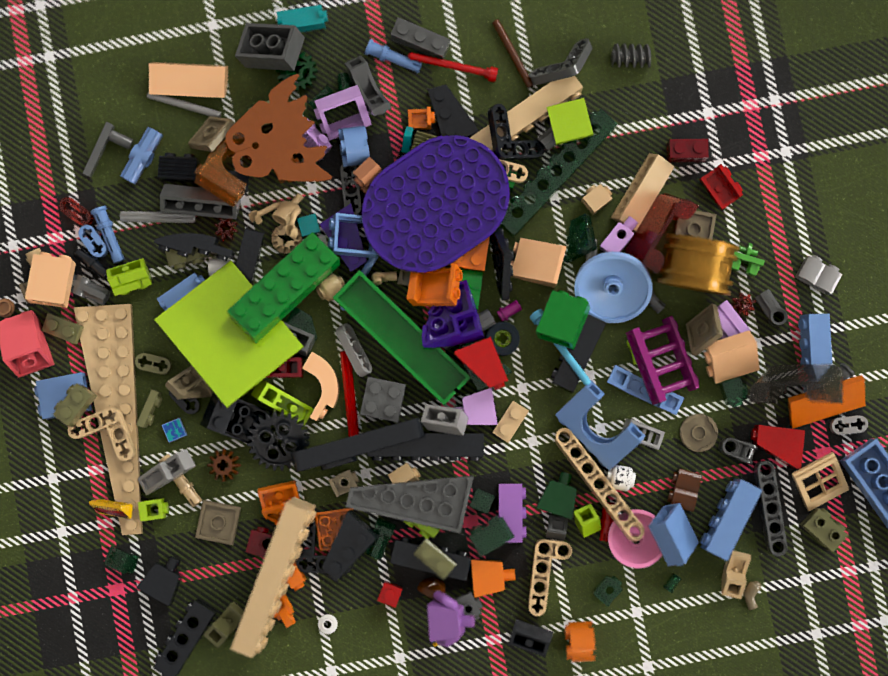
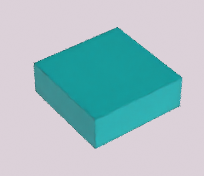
(407, 139)
(308, 225)

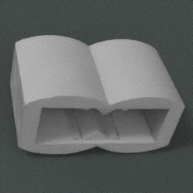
(819, 275)

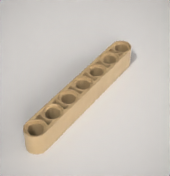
(600, 494)

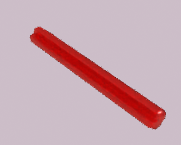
(349, 394)

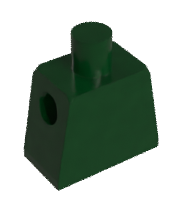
(559, 497)

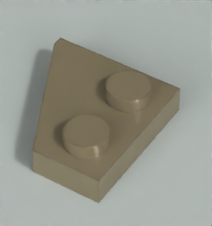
(189, 385)

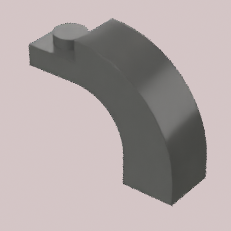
(361, 75)

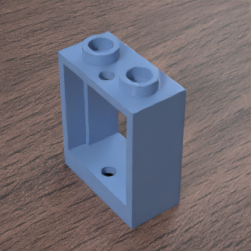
(333, 240)

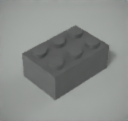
(270, 46)

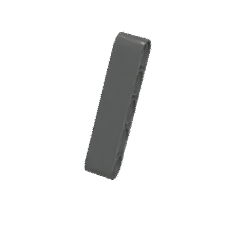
(776, 515)

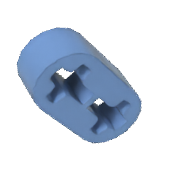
(90, 243)

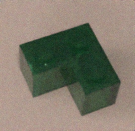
(490, 536)

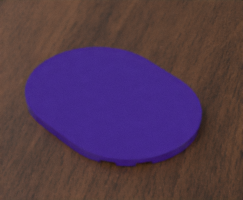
(435, 203)

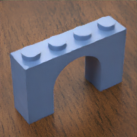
(607, 450)

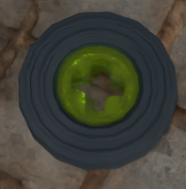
(509, 331)

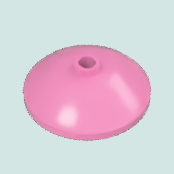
(632, 554)

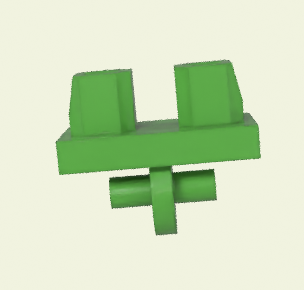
(753, 263)

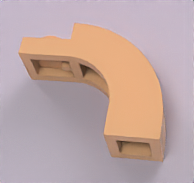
(329, 382)

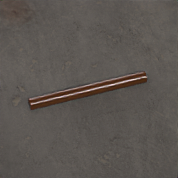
(513, 54)

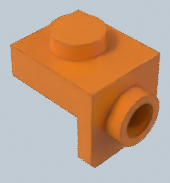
(421, 118)

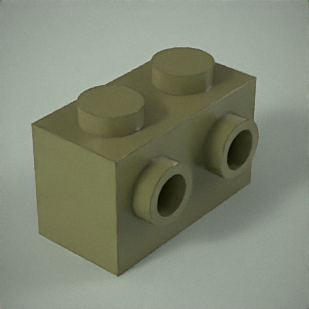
(74, 404)
(824, 529)

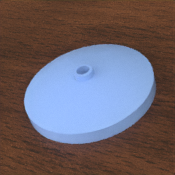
(614, 286)

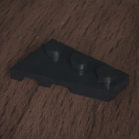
(450, 114)

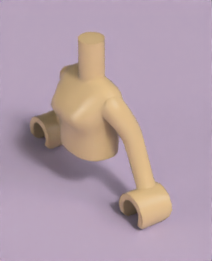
(285, 214)

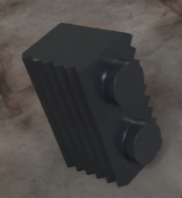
(177, 168)
(530, 638)

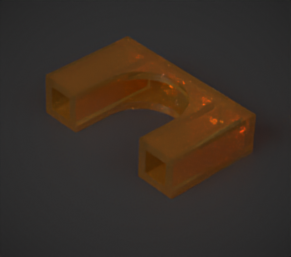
(216, 178)

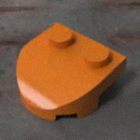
(275, 497)

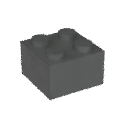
(383, 399)

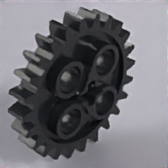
(262, 445)

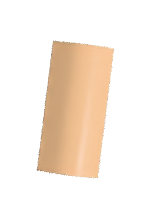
(188, 80)

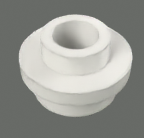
(332, 619)

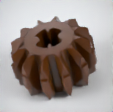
(228, 470)

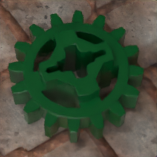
(303, 68)

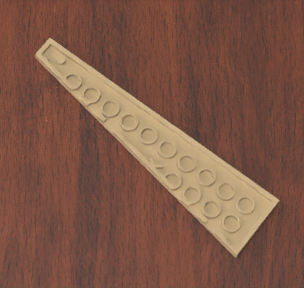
(110, 366)

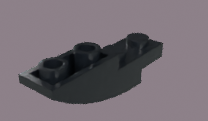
(187, 243)

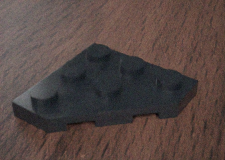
(502, 262)

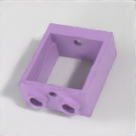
(338, 99)

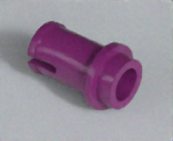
(509, 310)

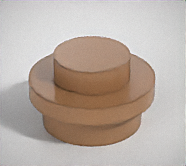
(6, 308)

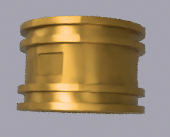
(698, 264)

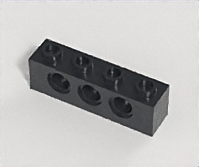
(204, 614)

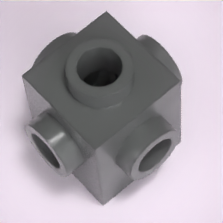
(468, 599)

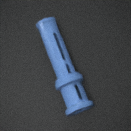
(384, 53)
(105, 226)

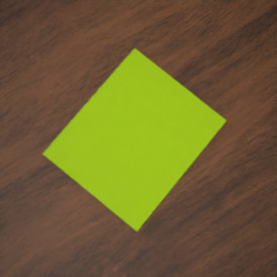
(216, 344)

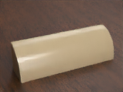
(643, 190)

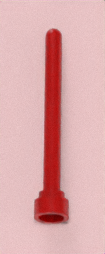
(489, 73)

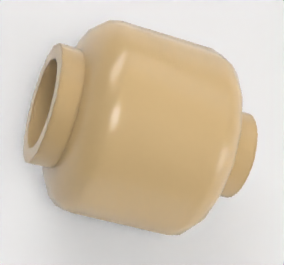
(330, 287)

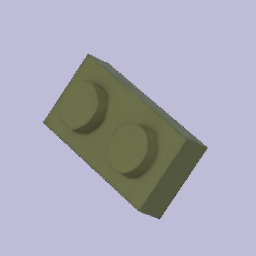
(62, 328)
(153, 401)

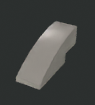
(166, 471)

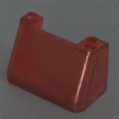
(653, 227)

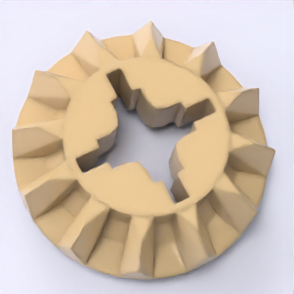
(278, 243)

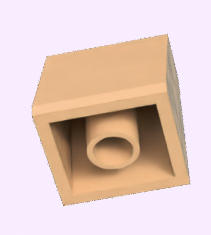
(538, 261)

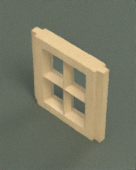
(826, 495)

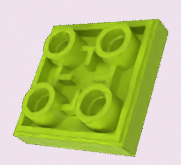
(570, 121)

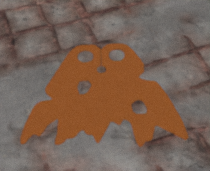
(281, 142)

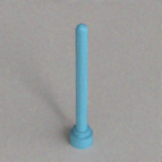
(535, 318)

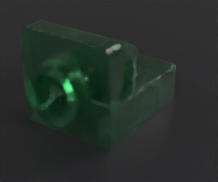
(121, 560)

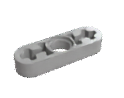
(354, 350)

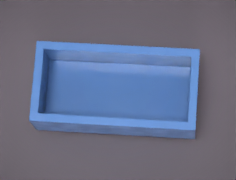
(730, 518)

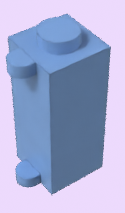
(180, 290)

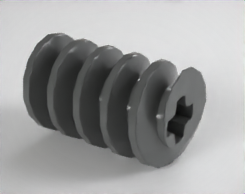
(632, 54)

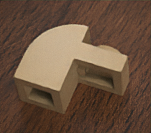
(734, 574)

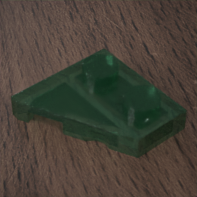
(580, 238)

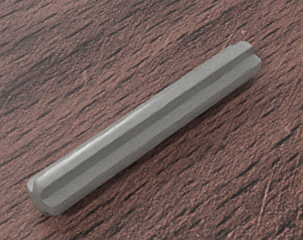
(157, 217)

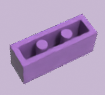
(510, 507)

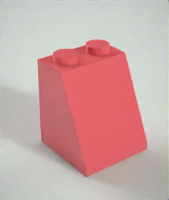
(24, 344)

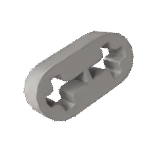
(848, 420)

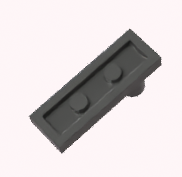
(106, 135)

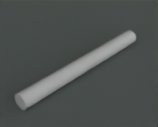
(185, 105)

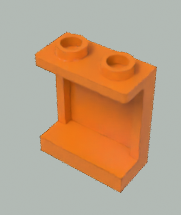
(435, 287)

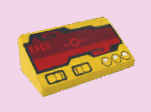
(112, 508)

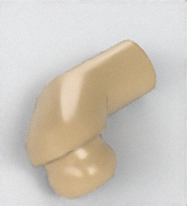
(379, 277)

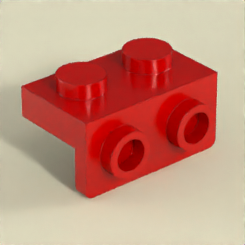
(721, 186)

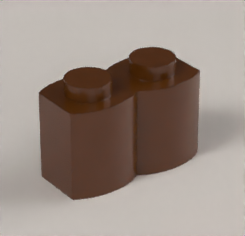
(685, 489)

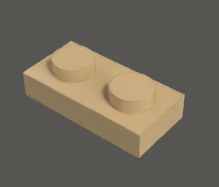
(510, 421)

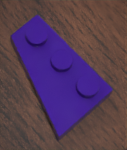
(347, 238)

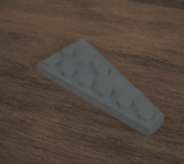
(426, 502)

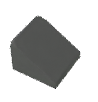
(557, 527)

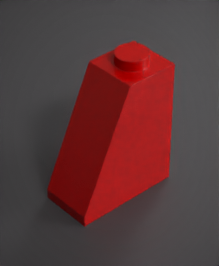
(484, 363)
(781, 443)

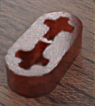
(73, 214)

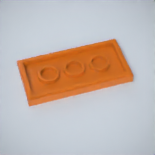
(804, 411)

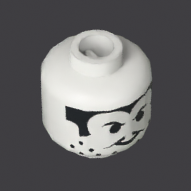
(621, 477)

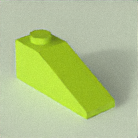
(281, 400)

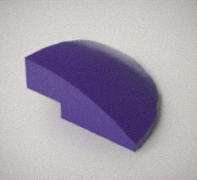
(453, 324)

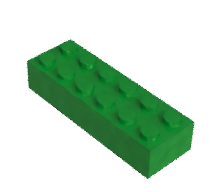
(284, 287)

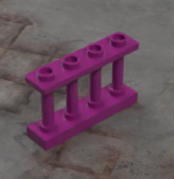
(644, 360)

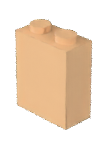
(50, 280)
(732, 357)

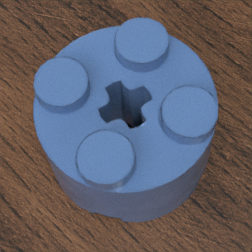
(353, 145)

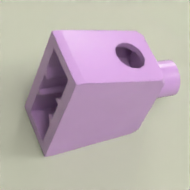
(615, 244)
(479, 408)

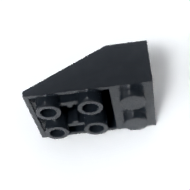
(232, 420)

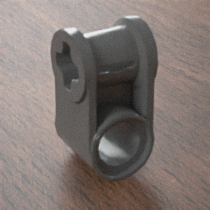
(741, 450)

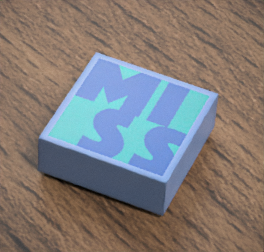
(174, 430)

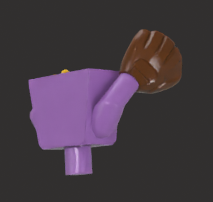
(444, 614)

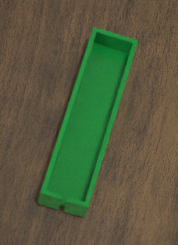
(400, 337)

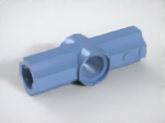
(141, 155)

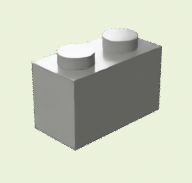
(444, 419)

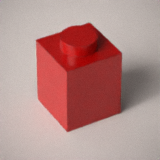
(390, 594)

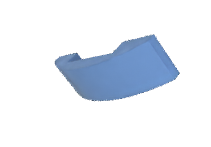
(635, 386)

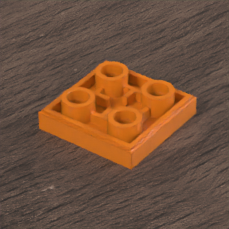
(328, 525)

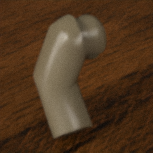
(749, 594)

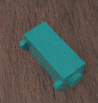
(304, 18)

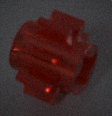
(223, 223)
(738, 305)

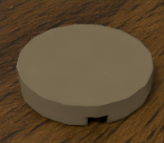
(698, 432)

